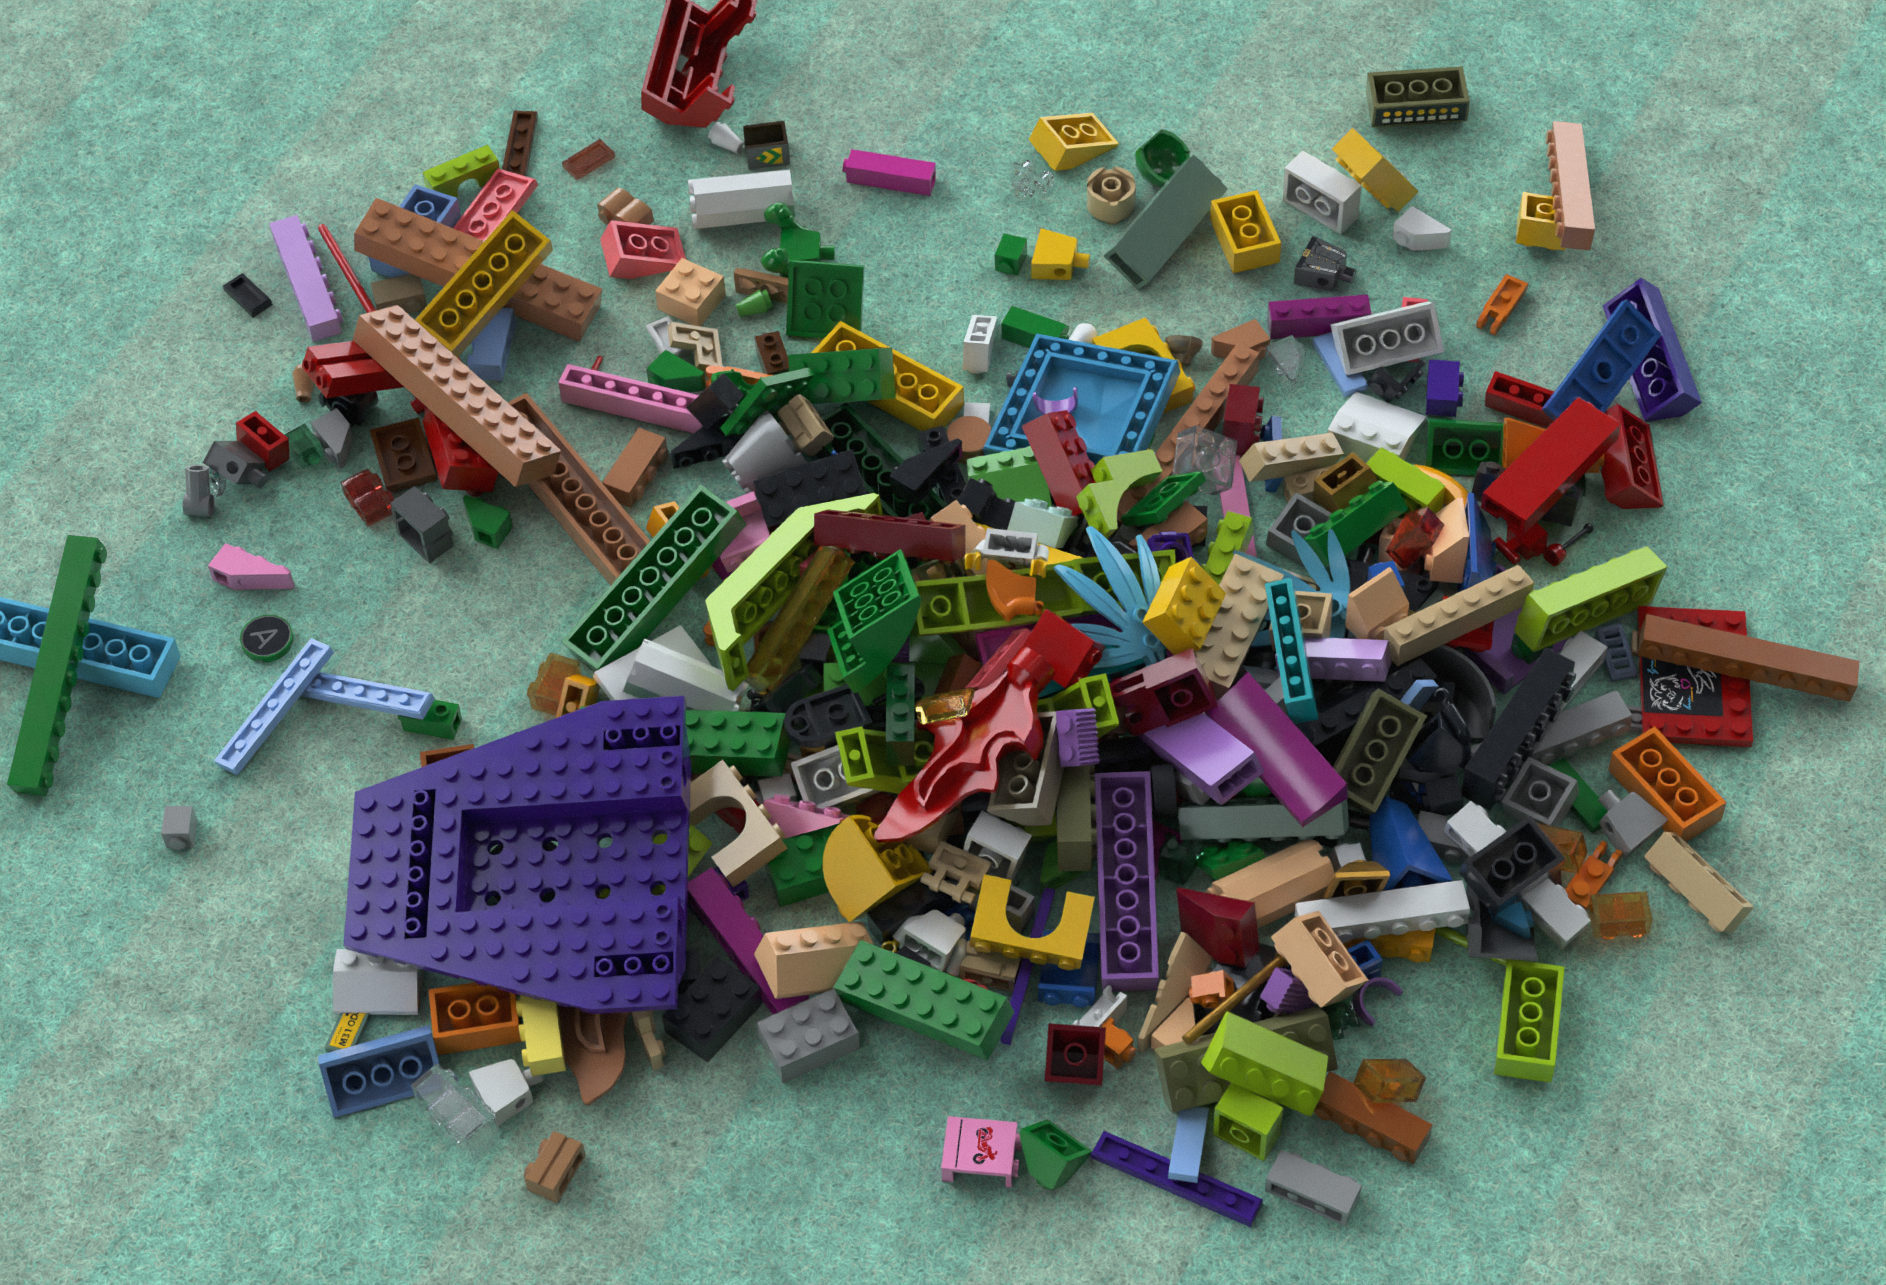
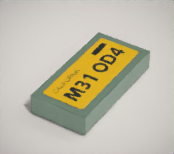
(347, 1031)

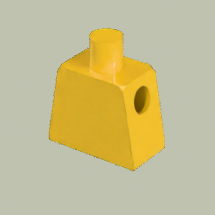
(1056, 256)

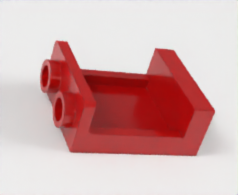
(1064, 648)

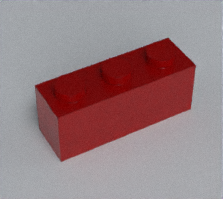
(1518, 398)

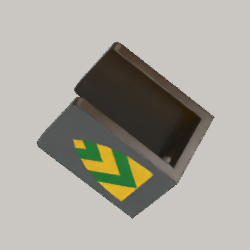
(766, 144)

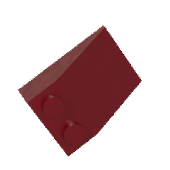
(1220, 925)

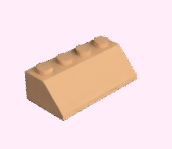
(808, 958)

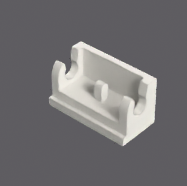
(1105, 1007)

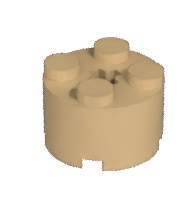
(1111, 194)

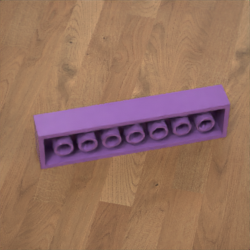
(1126, 881)

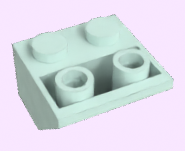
(1050, 523)

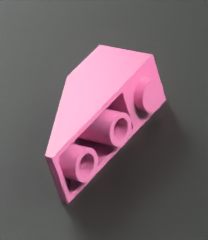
(244, 571)
(800, 817)

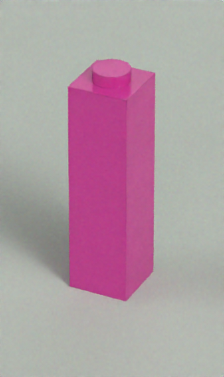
(890, 172)

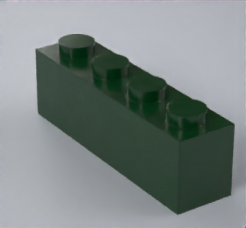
(900, 715)

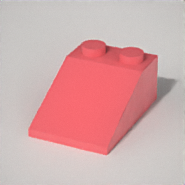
(640, 249)

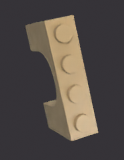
(757, 842)

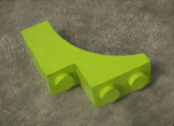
(1113, 478)

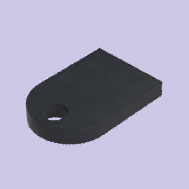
(824, 715)

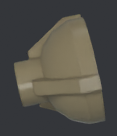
(1184, 347)

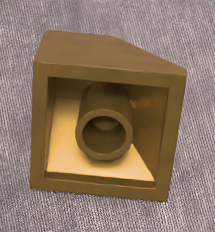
(1357, 878)

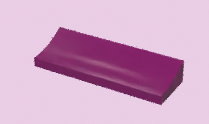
(1291, 763)

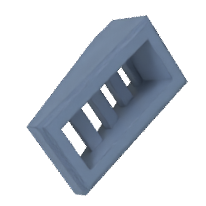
(1615, 636)

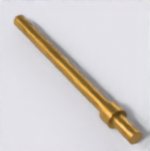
(1233, 1000)

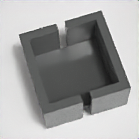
(422, 524)

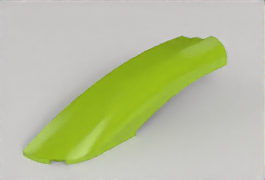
(965, 606)

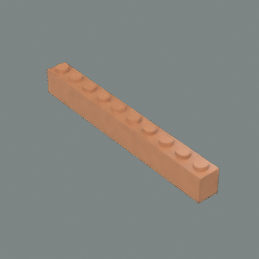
(1205, 411)

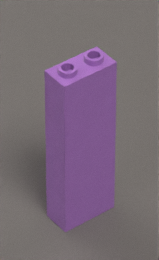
(1206, 756)

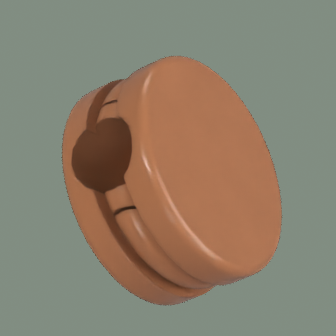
(972, 432)

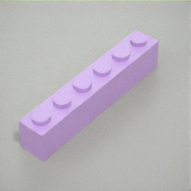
(305, 278)

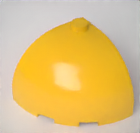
(867, 872)

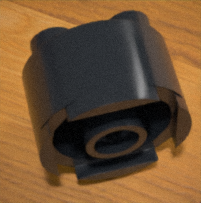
(353, 407)

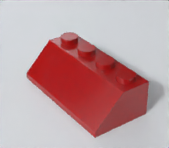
(1631, 465)

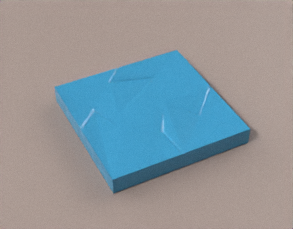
(1117, 395)

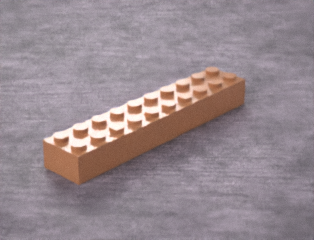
(440, 251)
(456, 395)
(584, 503)

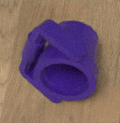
(1168, 540)

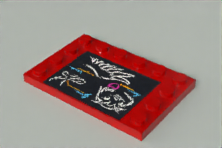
(1691, 702)

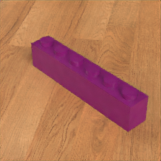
(734, 931)

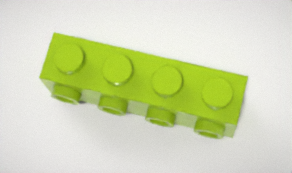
(1233, 534)

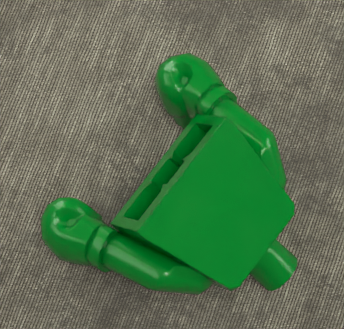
(795, 243)

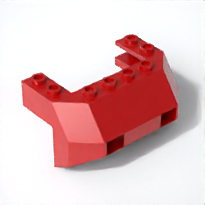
(689, 59)

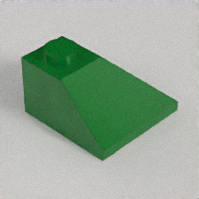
(1051, 1154)

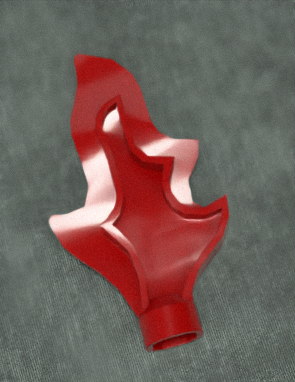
(971, 746)

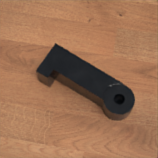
(790, 690)

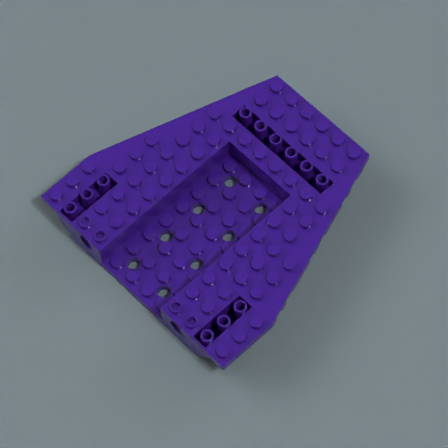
(589, 775)

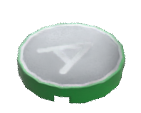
(266, 638)

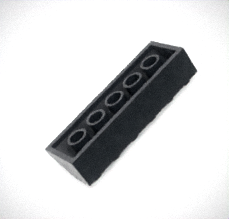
(1342, 709)

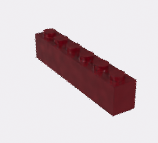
(889, 534)

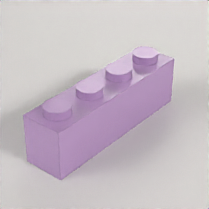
(1347, 659)

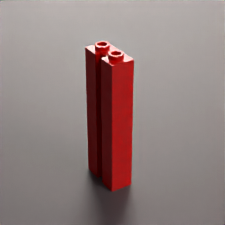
(346, 370)
(1550, 465)

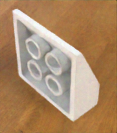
(1369, 424)

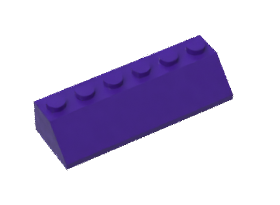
(1663, 377)

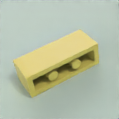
(542, 1035)

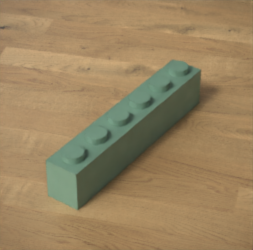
(1255, 819)

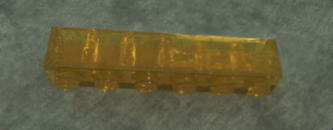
(797, 618)

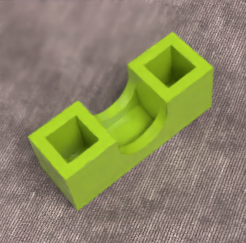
(475, 165)

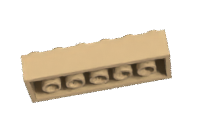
(1236, 622)

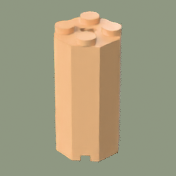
(1279, 881)

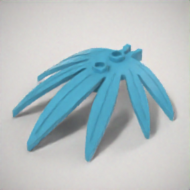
(1338, 588)
(1136, 639)

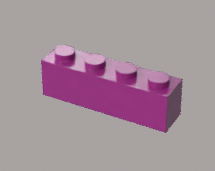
(1313, 315)

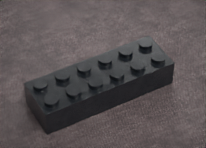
(1518, 729)

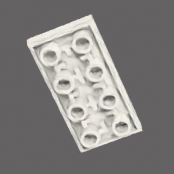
(614, 675)

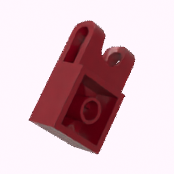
(1164, 693)

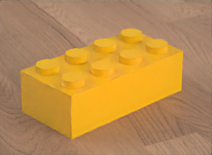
(1373, 171)

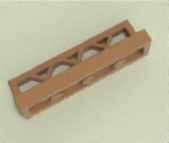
(750, 281)

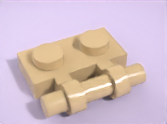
(958, 865)

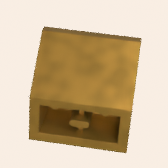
(1343, 482)

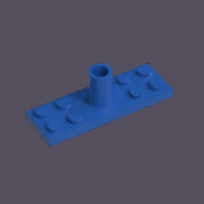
(1606, 361)

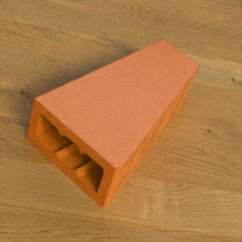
(1520, 435)

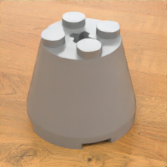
(762, 453)

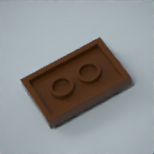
(403, 455)

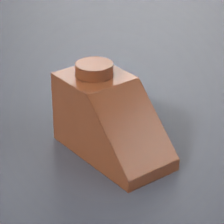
(1247, 334)

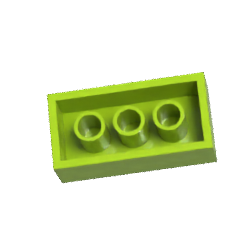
(1529, 1020)

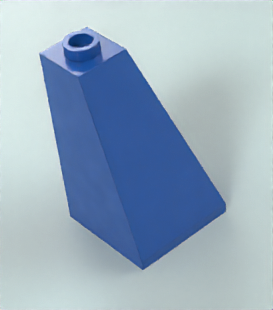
(1404, 848)

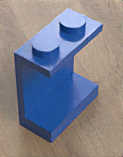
(1075, 985)

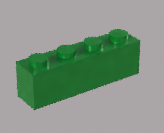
(1359, 520)

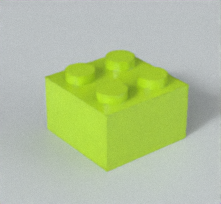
(1248, 1121)

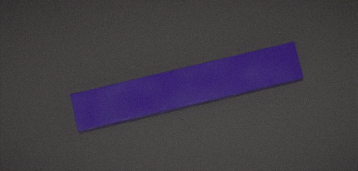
(1027, 966)
(1155, 1168)

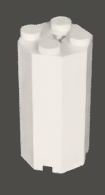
(738, 198)
(669, 673)

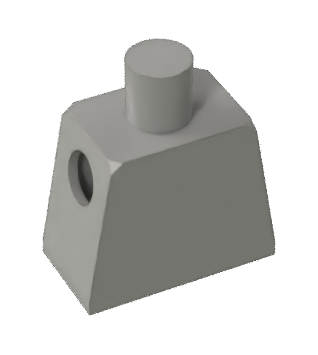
(1629, 821)

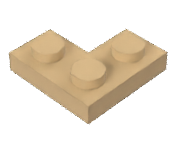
(700, 340)
(645, 1028)

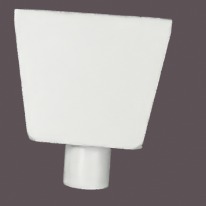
(504, 1088)

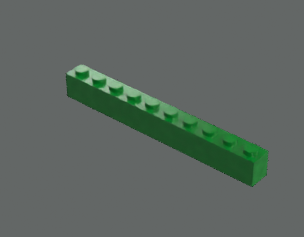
(57, 666)

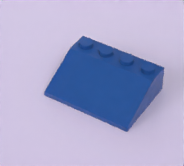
(1480, 550)

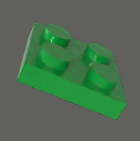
(1229, 857)

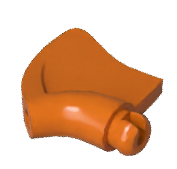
(1011, 592)

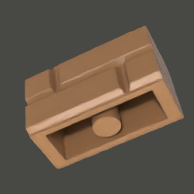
(554, 1166)

